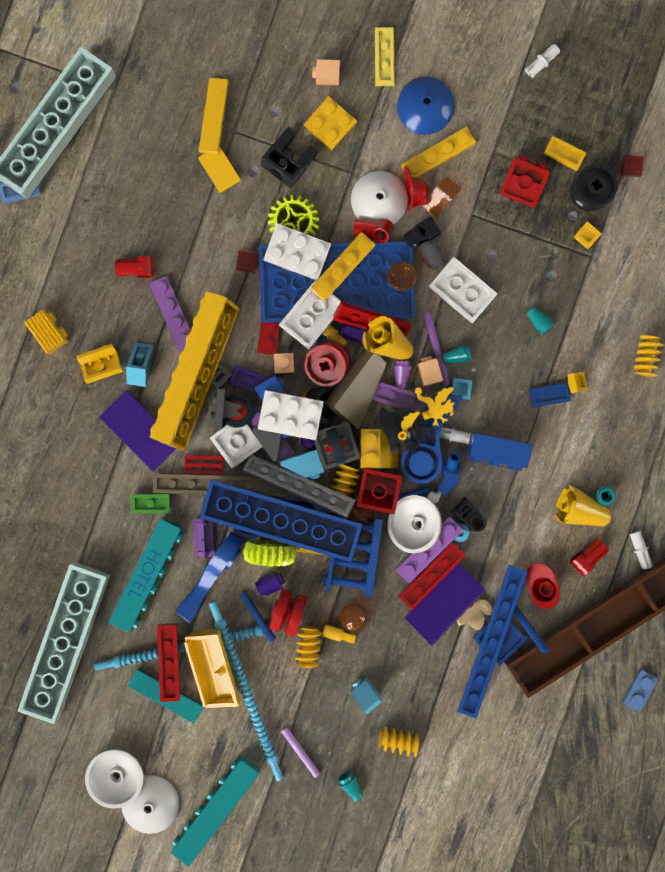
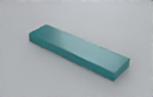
(149, 687)

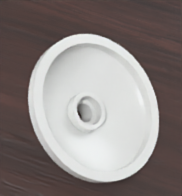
(368, 207)
(404, 524)
(108, 789)
(162, 799)

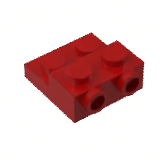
(525, 181)

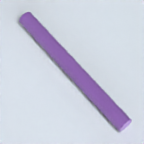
(436, 348)

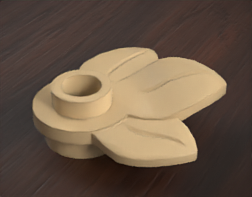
(476, 614)

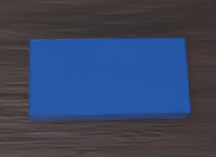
(549, 395)

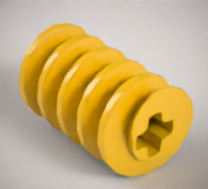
(648, 356)
(345, 480)
(309, 647)
(399, 741)

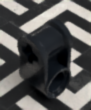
(422, 232)
(469, 514)

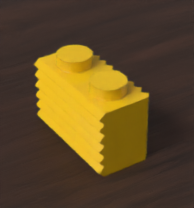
(47, 331)

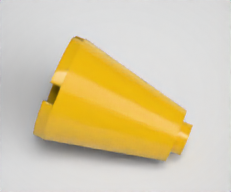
(387, 339)
(580, 509)

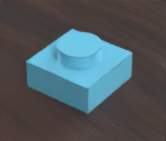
(462, 387)

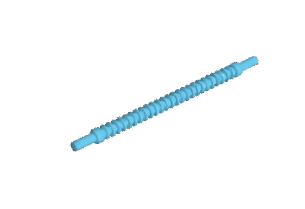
(118, 661)
(271, 757)

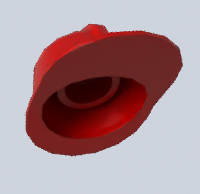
(416, 190)
(542, 585)

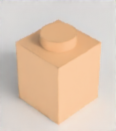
(326, 72)
(284, 363)
(429, 371)

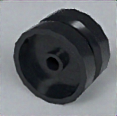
(583, 186)

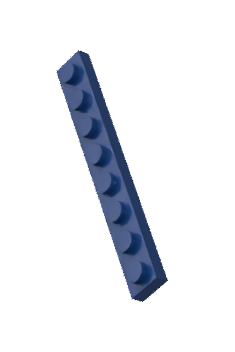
(492, 641)

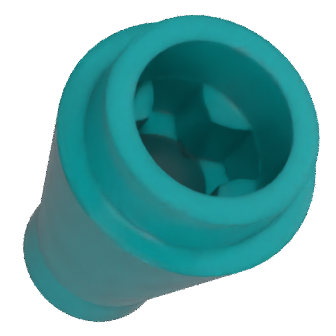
(540, 320)
(458, 355)
(609, 495)
(350, 785)

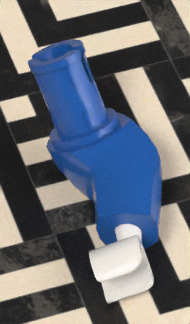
(451, 473)

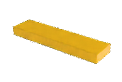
(213, 115)

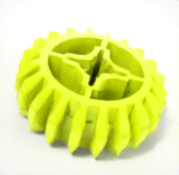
(301, 217)
(269, 552)

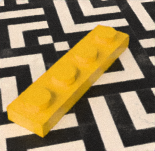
(440, 153)
(342, 267)

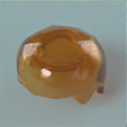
(402, 276)
(354, 617)

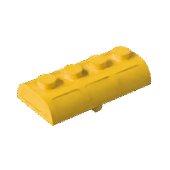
(211, 669)

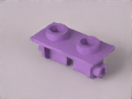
(203, 538)

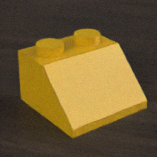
(376, 450)

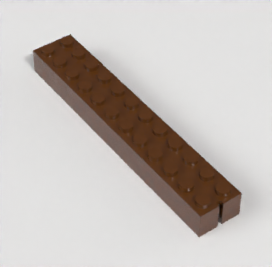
(590, 631)

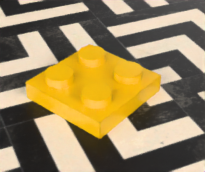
(330, 123)

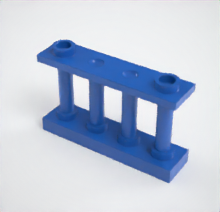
(369, 565)

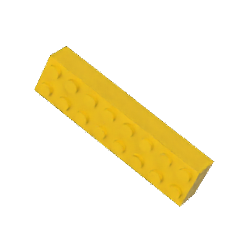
(195, 371)

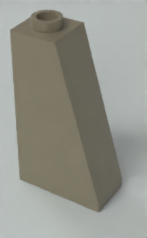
(357, 388)

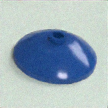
(421, 117)

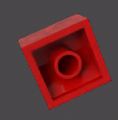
(379, 491)

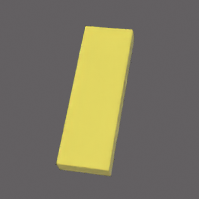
(384, 56)

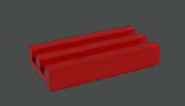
(220, 465)

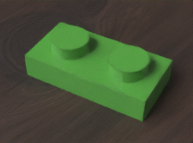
(150, 503)

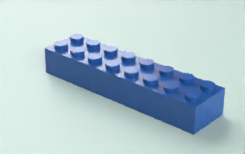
(281, 520)

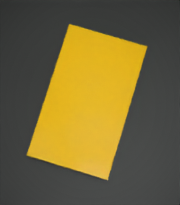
(219, 170)

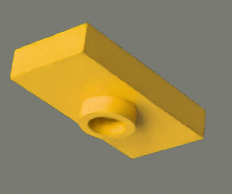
(564, 153)

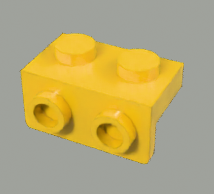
(100, 363)

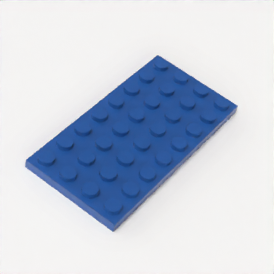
(364, 287)

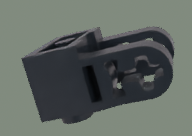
(284, 167)

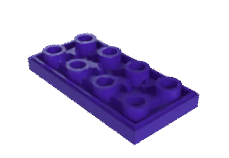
(133, 426)
(445, 604)

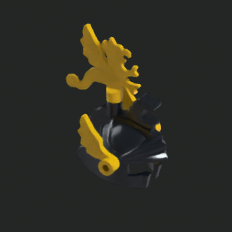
(404, 423)

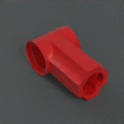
(374, 229)
(141, 267)
(585, 560)

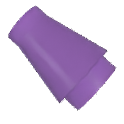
(402, 371)

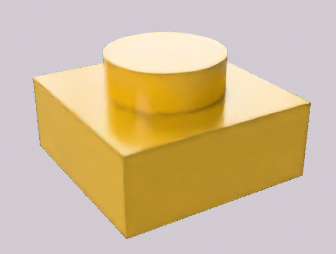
(587, 235)
(577, 382)

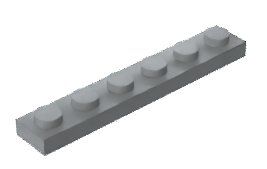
(299, 486)

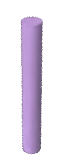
(301, 753)

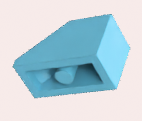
(139, 364)
(304, 464)
(366, 694)

